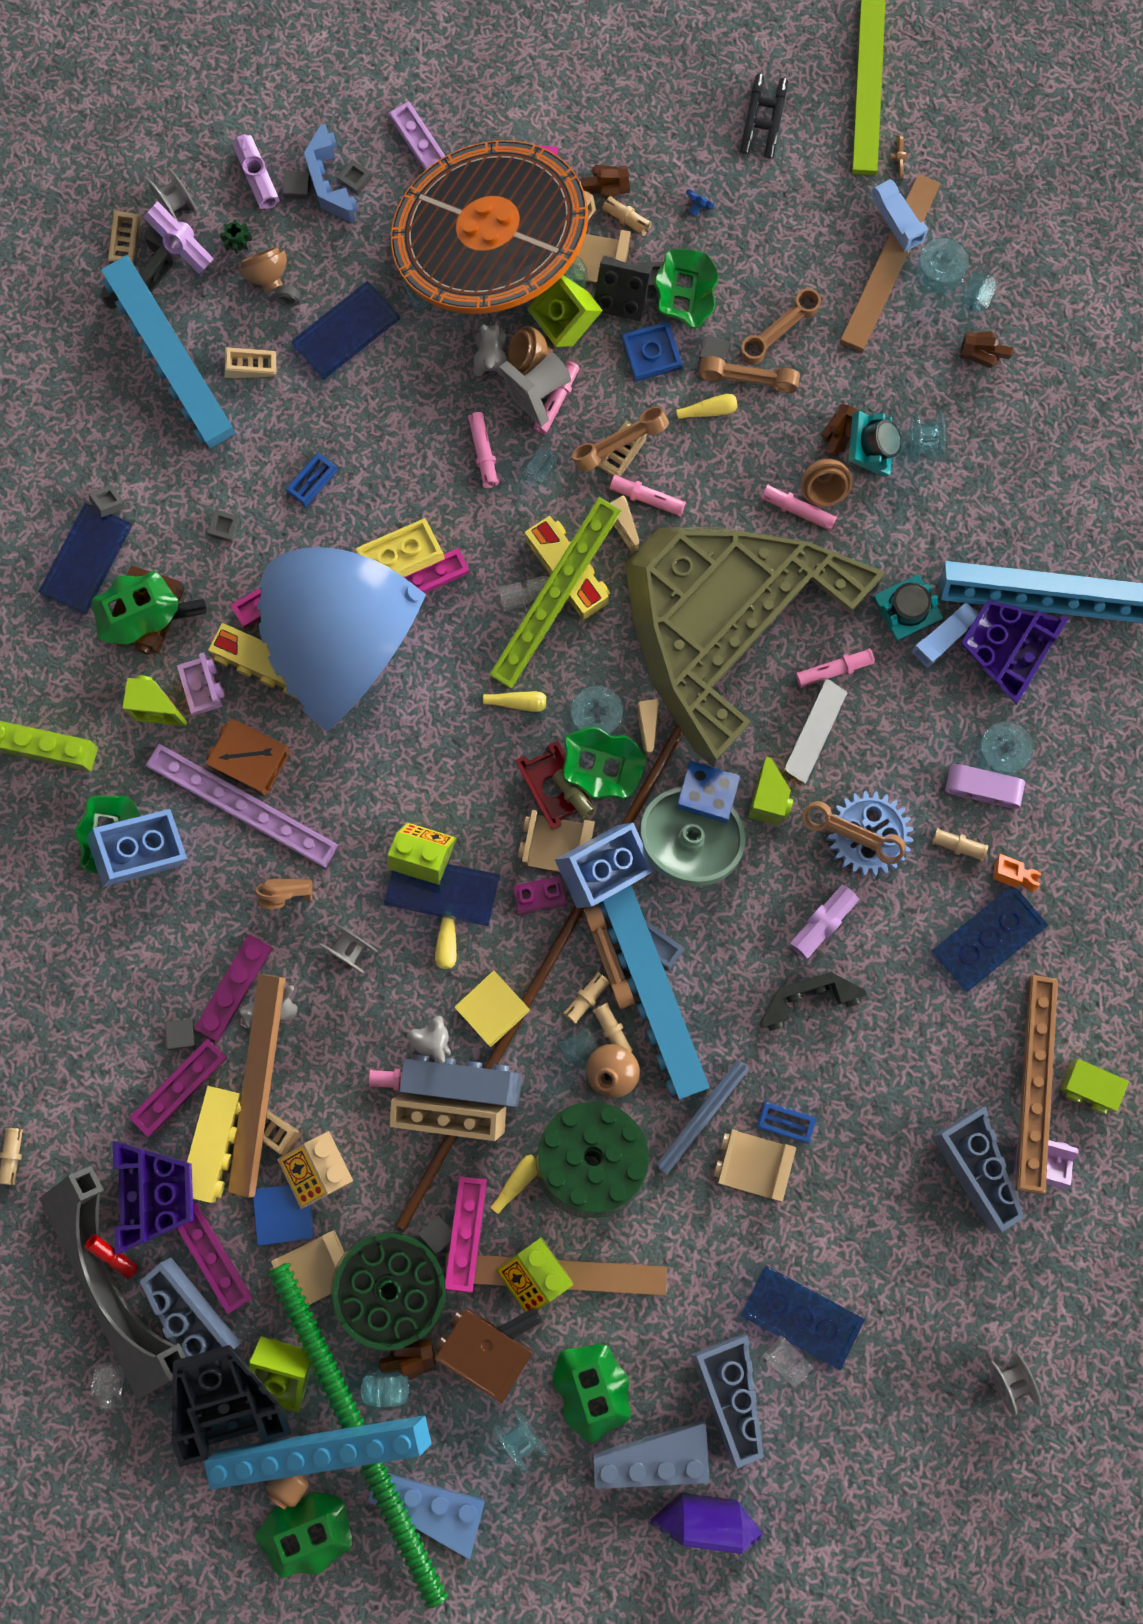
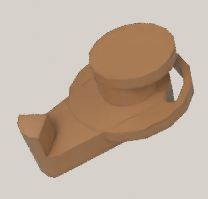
(278, 890)

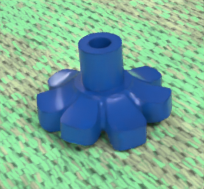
(698, 202)

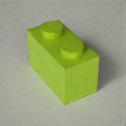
(1093, 1086)

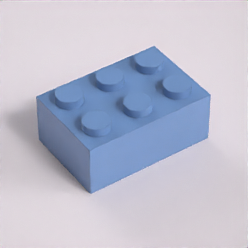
(136, 847)
(604, 865)

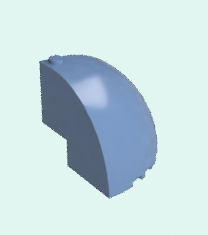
(332, 625)

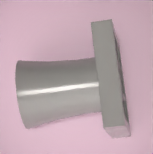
(535, 385)

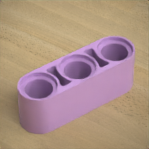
(985, 786)

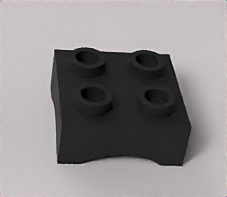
(622, 288)

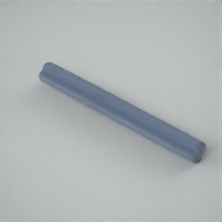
(702, 1117)

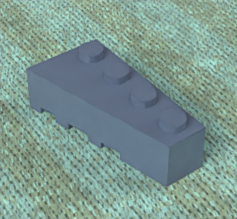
(461, 1082)
(976, 1162)
(184, 1311)
(729, 1390)
(656, 1460)

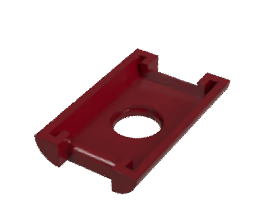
(535, 774)

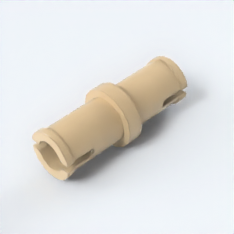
(626, 215)
(960, 844)
(586, 998)
(611, 1028)
(10, 1155)

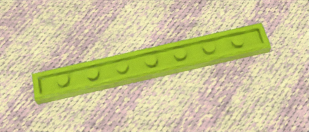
(868, 87)
(555, 592)

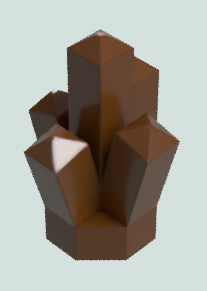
(607, 181)
(984, 348)
(839, 429)
(410, 1360)

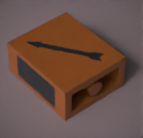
(247, 756)

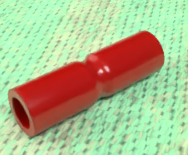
(106, 1253)

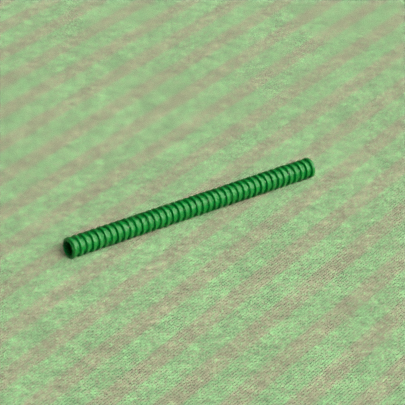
(349, 1417)

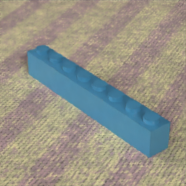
(168, 351)
(1042, 591)
(654, 993)
(318, 1452)

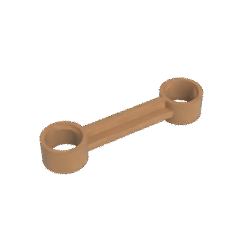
(780, 326)
(716, 369)
(650, 423)
(854, 832)
(608, 956)

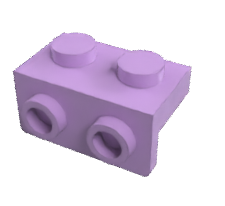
(200, 685)
(1059, 1164)

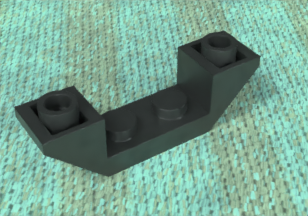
(153, 272)
(843, 991)

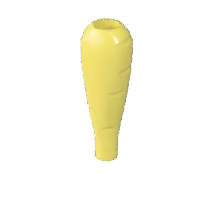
(713, 406)
(526, 701)
(446, 945)
(520, 1178)

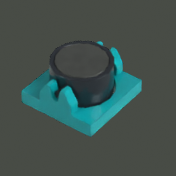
(874, 442)
(909, 605)

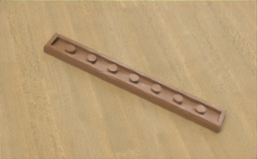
(886, 271)
(256, 1085)
(1036, 1085)
(587, 1275)

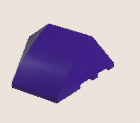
(1011, 644)
(152, 1195)
(708, 1523)

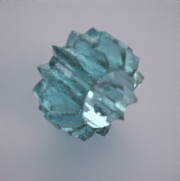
(384, 1389)

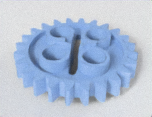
(856, 814)

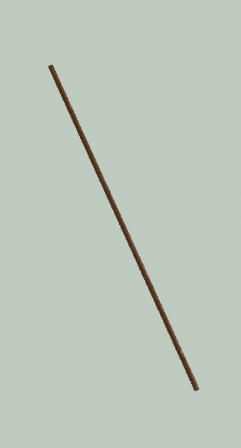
(537, 982)

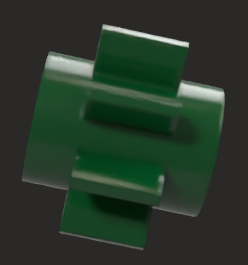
(235, 236)

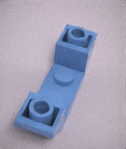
(334, 202)

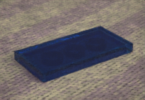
(345, 330)
(85, 559)
(461, 895)
(989, 938)
(802, 1317)

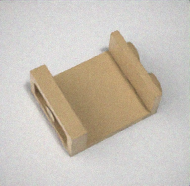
(596, 247)
(546, 845)
(754, 1164)
(314, 1265)

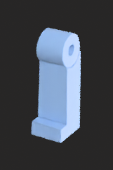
(899, 215)
(945, 635)

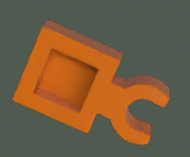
(1013, 873)

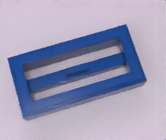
(318, 486)
(763, 1115)

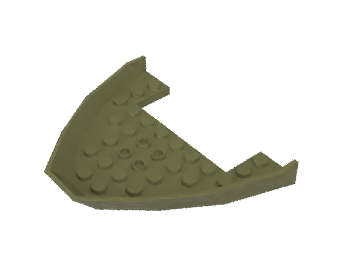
(707, 599)

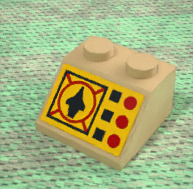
(315, 1170)

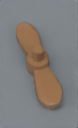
(900, 156)

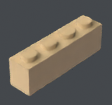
(448, 1116)

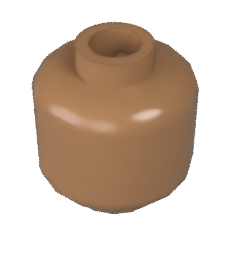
(287, 1490)

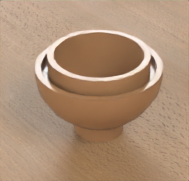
(265, 268)
(527, 349)
(826, 482)
(619, 1064)

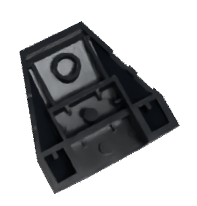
(217, 1401)

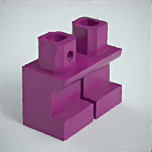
(539, 894)

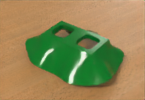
(700, 295)
(136, 619)
(603, 746)
(113, 807)
(612, 1386)
(295, 1520)

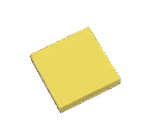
(492, 1008)

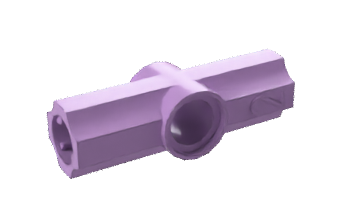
(259, 182)
(178, 238)
(824, 921)

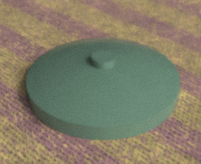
(690, 846)

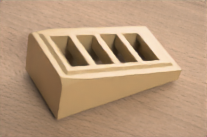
(118, 219)
(248, 372)
(624, 463)
(625, 525)
(647, 717)
(288, 1141)

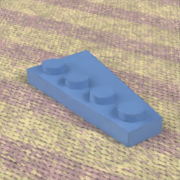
(440, 1513)

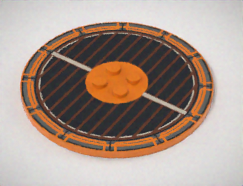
(489, 227)

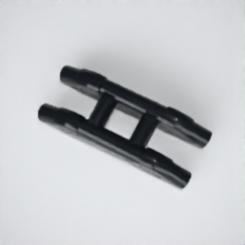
(772, 125)

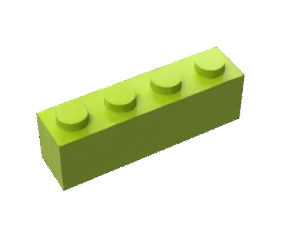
(47, 746)

